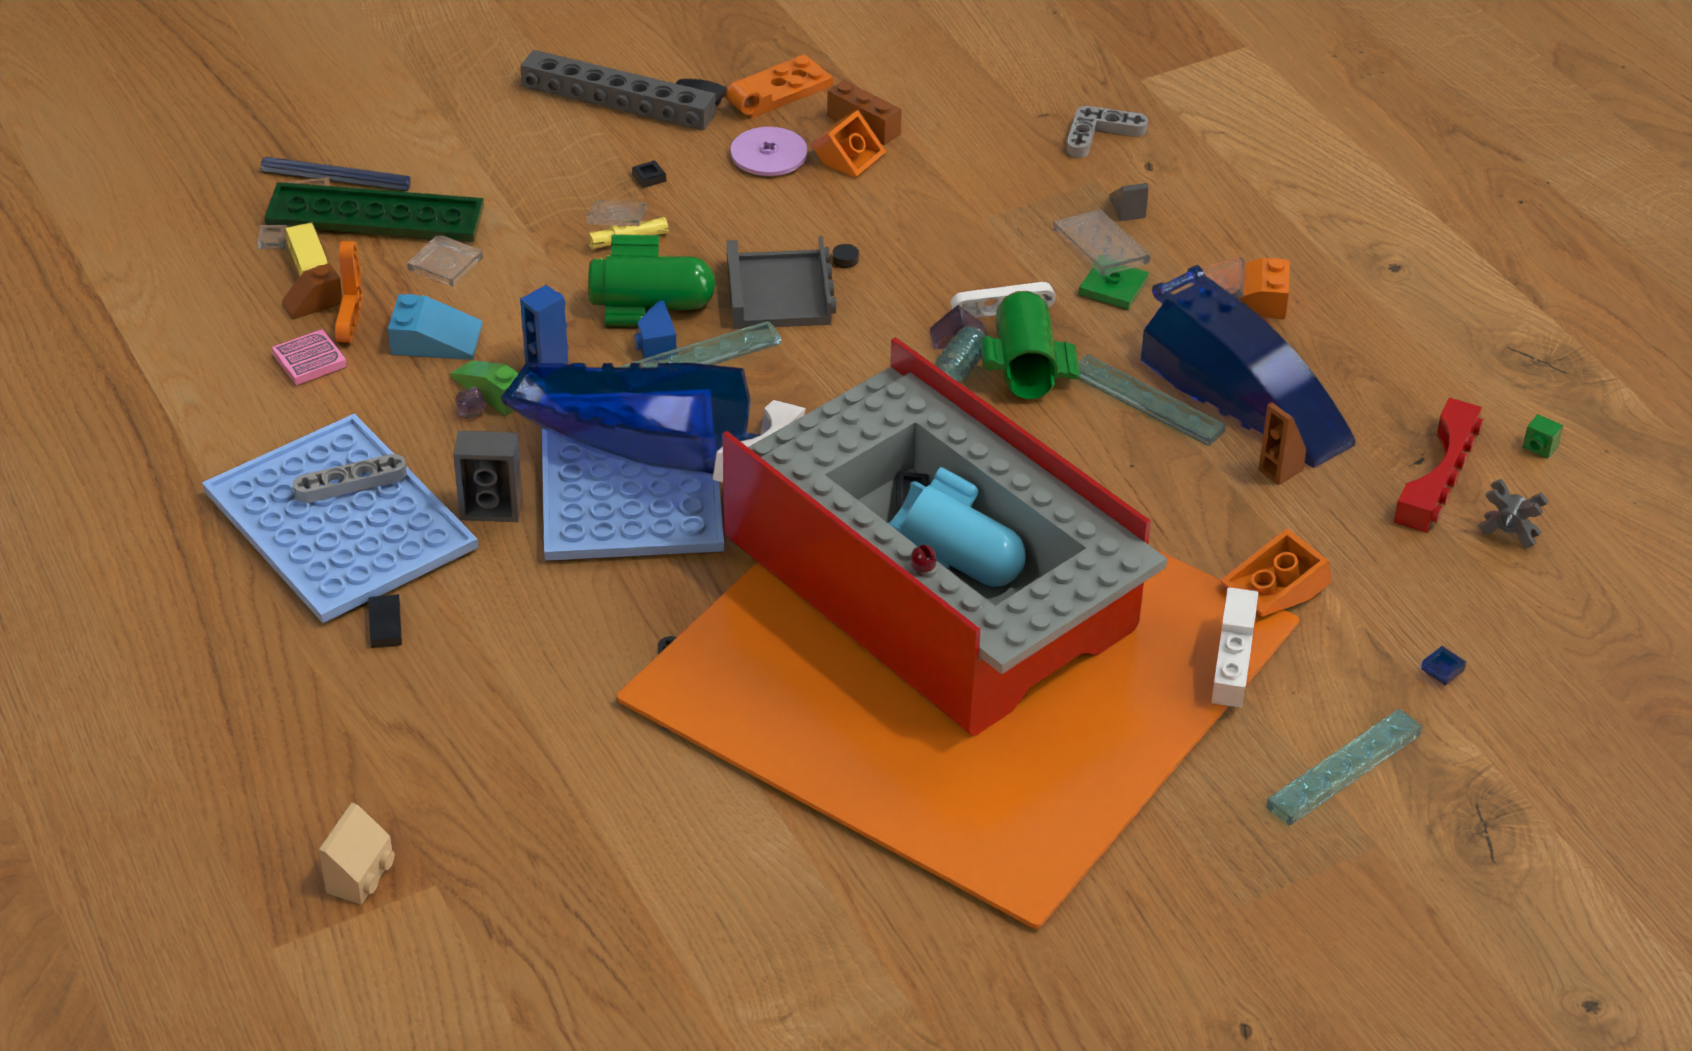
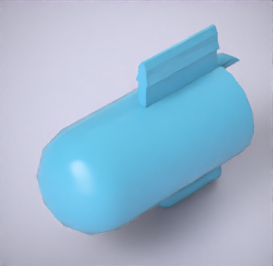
(959, 534)

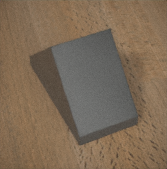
(1130, 201)

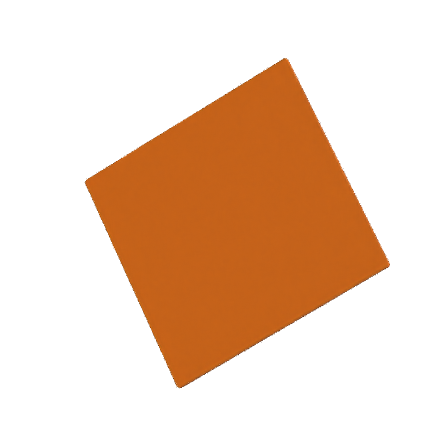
(992, 812)

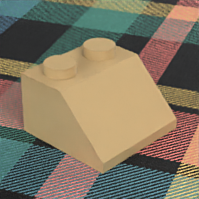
(355, 856)

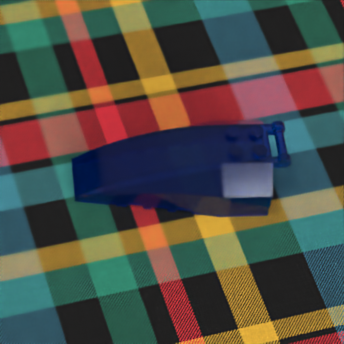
(1237, 361)
(638, 414)

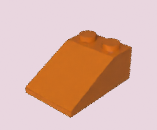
(1267, 286)
(1282, 573)

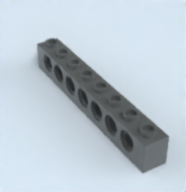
(618, 89)

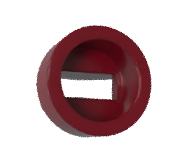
(919, 558)

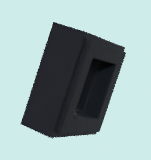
(649, 174)

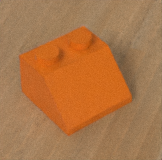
(849, 145)

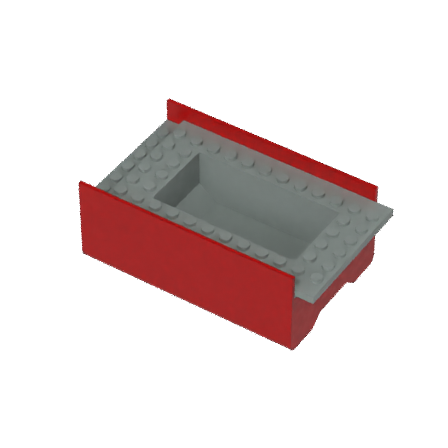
(818, 513)

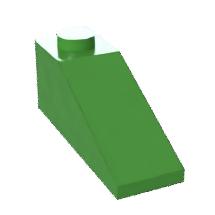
(490, 378)

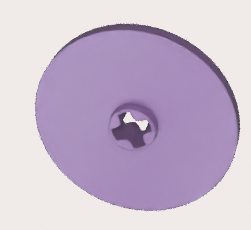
(768, 151)

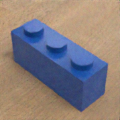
(544, 326)

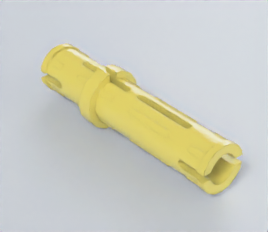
(651, 227)

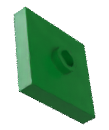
(1115, 288)

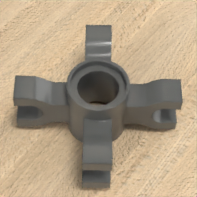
(1513, 513)

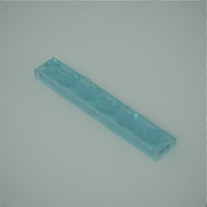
(1344, 767)

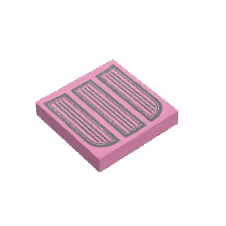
(309, 357)

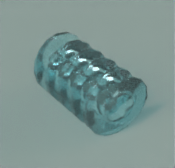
(961, 353)

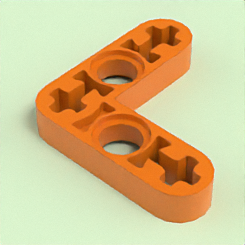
(352, 290)

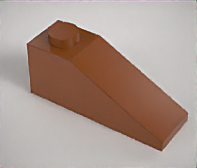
(1282, 446)

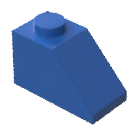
(655, 332)

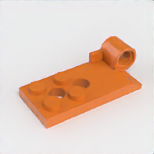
(778, 86)

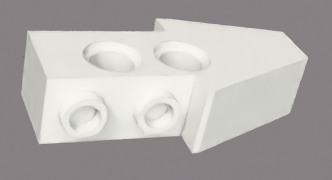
(1235, 647)

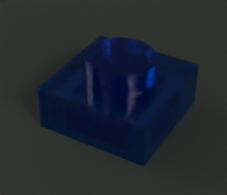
(1443, 665)

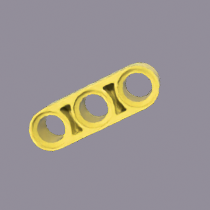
(305, 247)

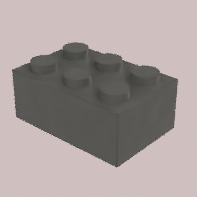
(488, 476)

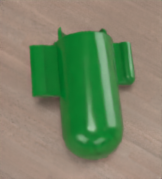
(638, 278)
(1027, 347)

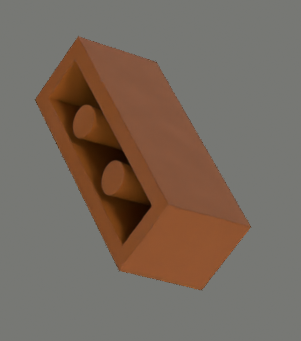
(879, 114)

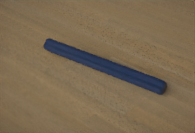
(336, 173)

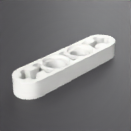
(970, 298)

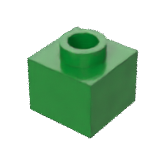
(1542, 436)

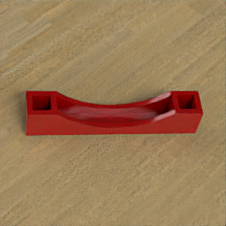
(1423, 497)

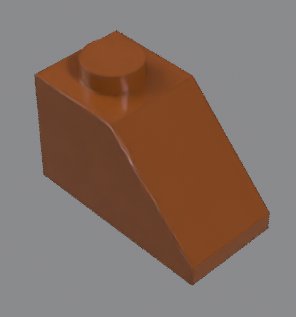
(313, 292)

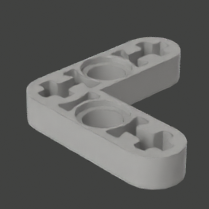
(1098, 119)

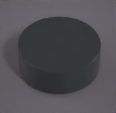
(845, 255)

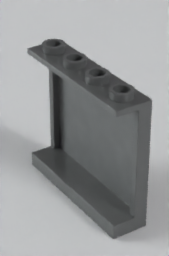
(780, 287)

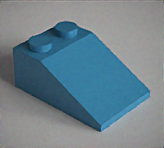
(432, 329)

